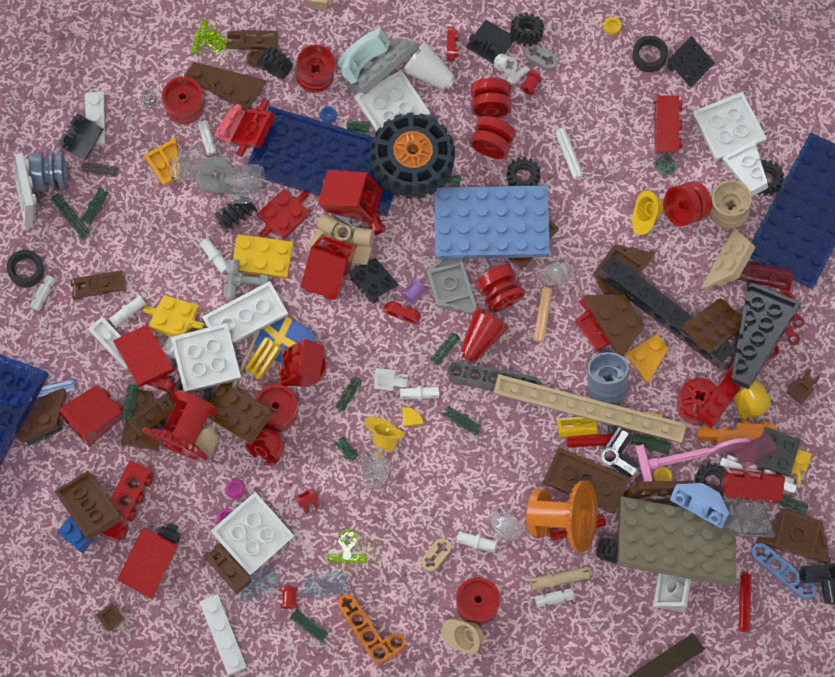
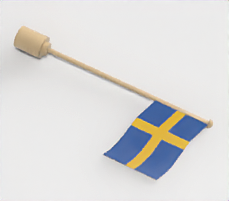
(283, 333)

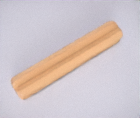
(543, 315)

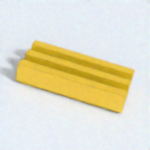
(260, 356)
(576, 426)

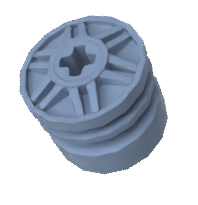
(48, 171)
(608, 378)

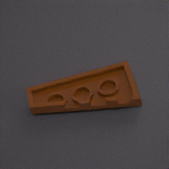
(227, 84)

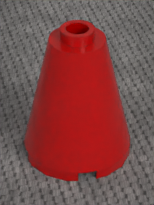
(481, 334)

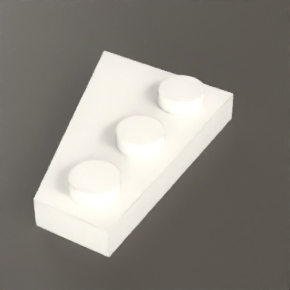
(747, 167)

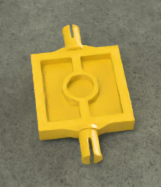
(173, 317)

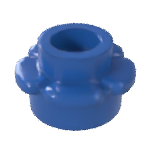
(328, 110)

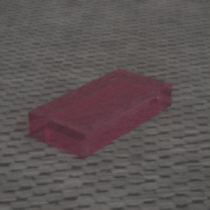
(755, 451)

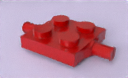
(253, 128)
(283, 214)
(590, 329)

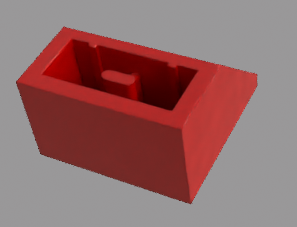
(301, 364)

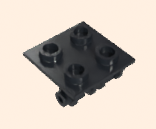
(489, 41)
(690, 61)
(80, 137)
(372, 279)
(784, 458)

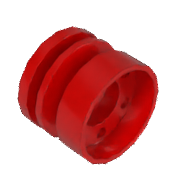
(315, 59)
(500, 288)
(686, 403)

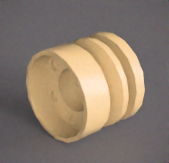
(735, 195)

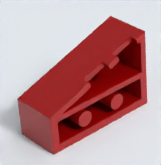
(667, 124)
(752, 485)

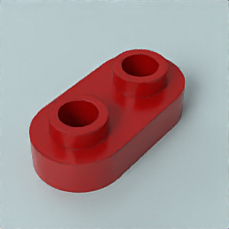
(452, 36)
(396, 310)
(164, 384)

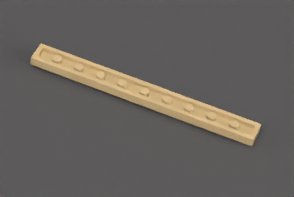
(589, 408)

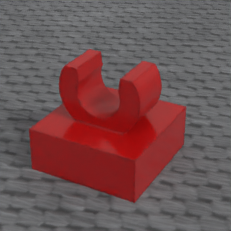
(306, 498)

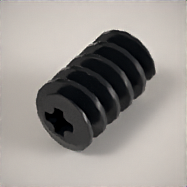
(233, 213)

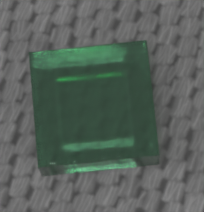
(665, 165)

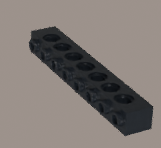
(657, 306)

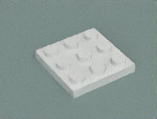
(390, 98)
(728, 125)
(24, 190)
(206, 358)
(252, 533)

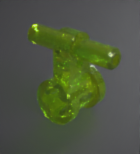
(211, 38)
(346, 557)

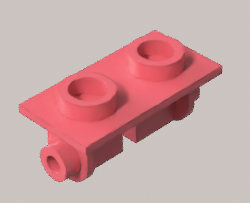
(230, 123)

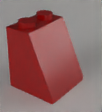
(350, 195)
(328, 267)
(91, 414)

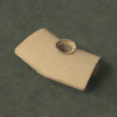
(358, 237)

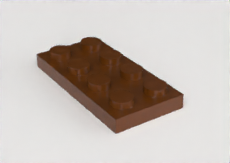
(714, 325)
(239, 413)
(570, 468)
(88, 506)

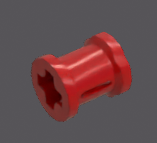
(530, 83)
(377, 225)
(289, 597)

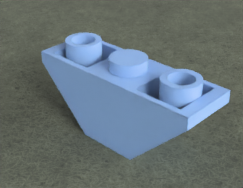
(702, 502)

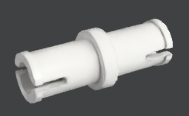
(214, 255)
(127, 311)
(419, 393)
(476, 542)

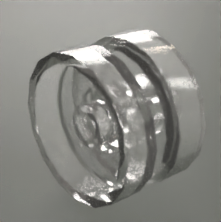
(245, 183)

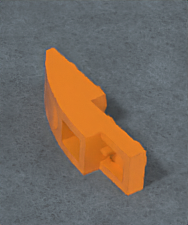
(742, 430)

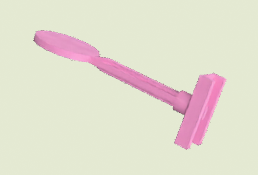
(647, 465)

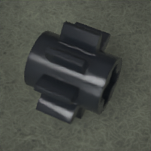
(170, 533)

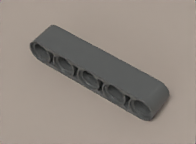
(484, 373)

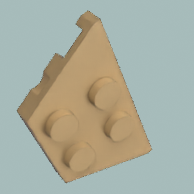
(730, 262)

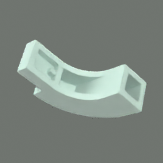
(361, 52)

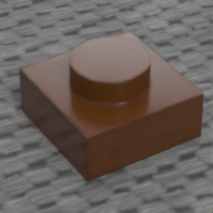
(110, 617)

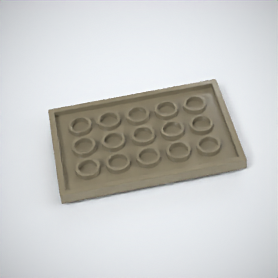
(674, 543)

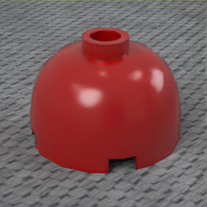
(268, 446)

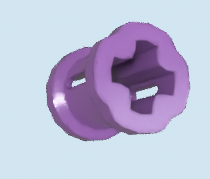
(413, 292)

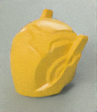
(752, 401)

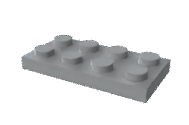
(383, 64)

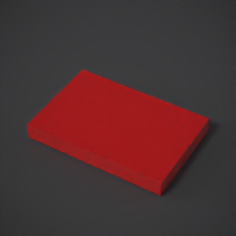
(143, 356)
(147, 562)

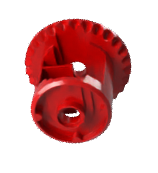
(184, 425)

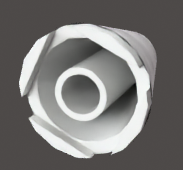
(429, 68)

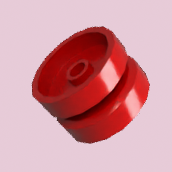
(491, 97)
(183, 100)
(492, 137)
(687, 203)
(286, 403)
(475, 589)

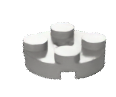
(206, 169)

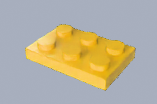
(263, 256)

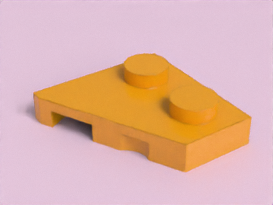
(159, 161)
(648, 356)

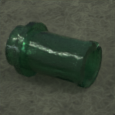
(358, 126)
(346, 448)

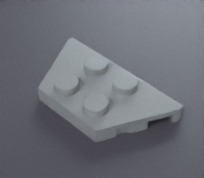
(451, 286)

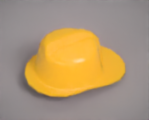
(646, 212)
(383, 433)

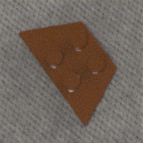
(631, 257)
(616, 319)
(43, 416)
(799, 536)

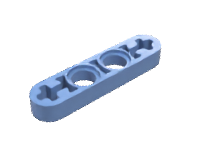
(781, 573)

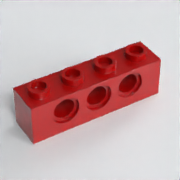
(133, 473)

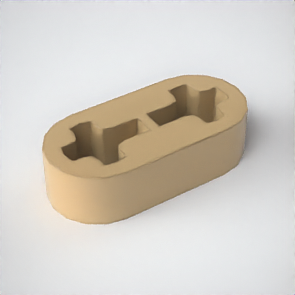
(433, 552)

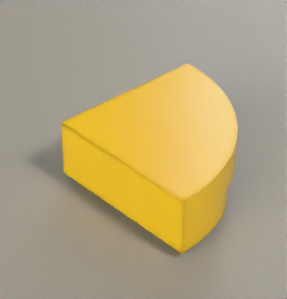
(411, 417)

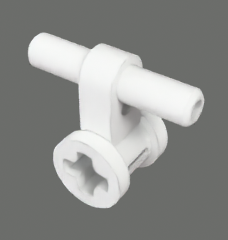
(508, 65)

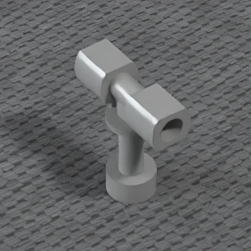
(235, 279)

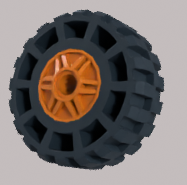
(412, 155)

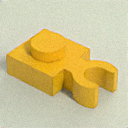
(801, 464)

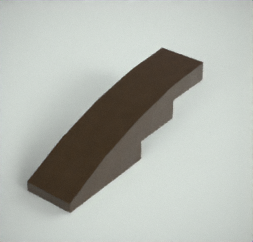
(671, 658)

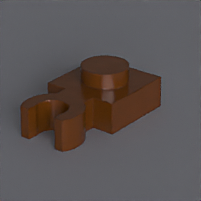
(802, 388)

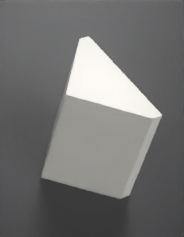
(672, 592)

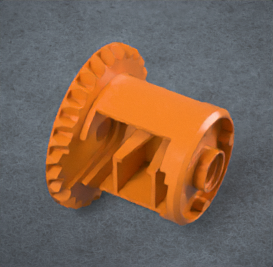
(577, 515)

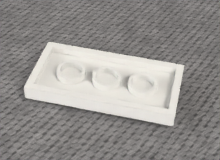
(248, 312)

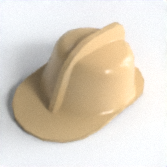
(463, 635)

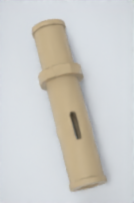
(552, 580)

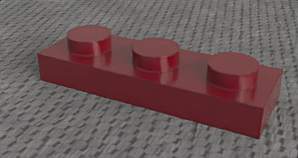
(767, 276)

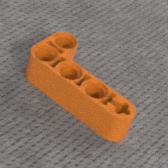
(367, 628)

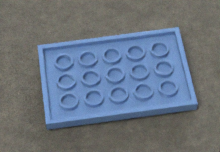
(491, 222)

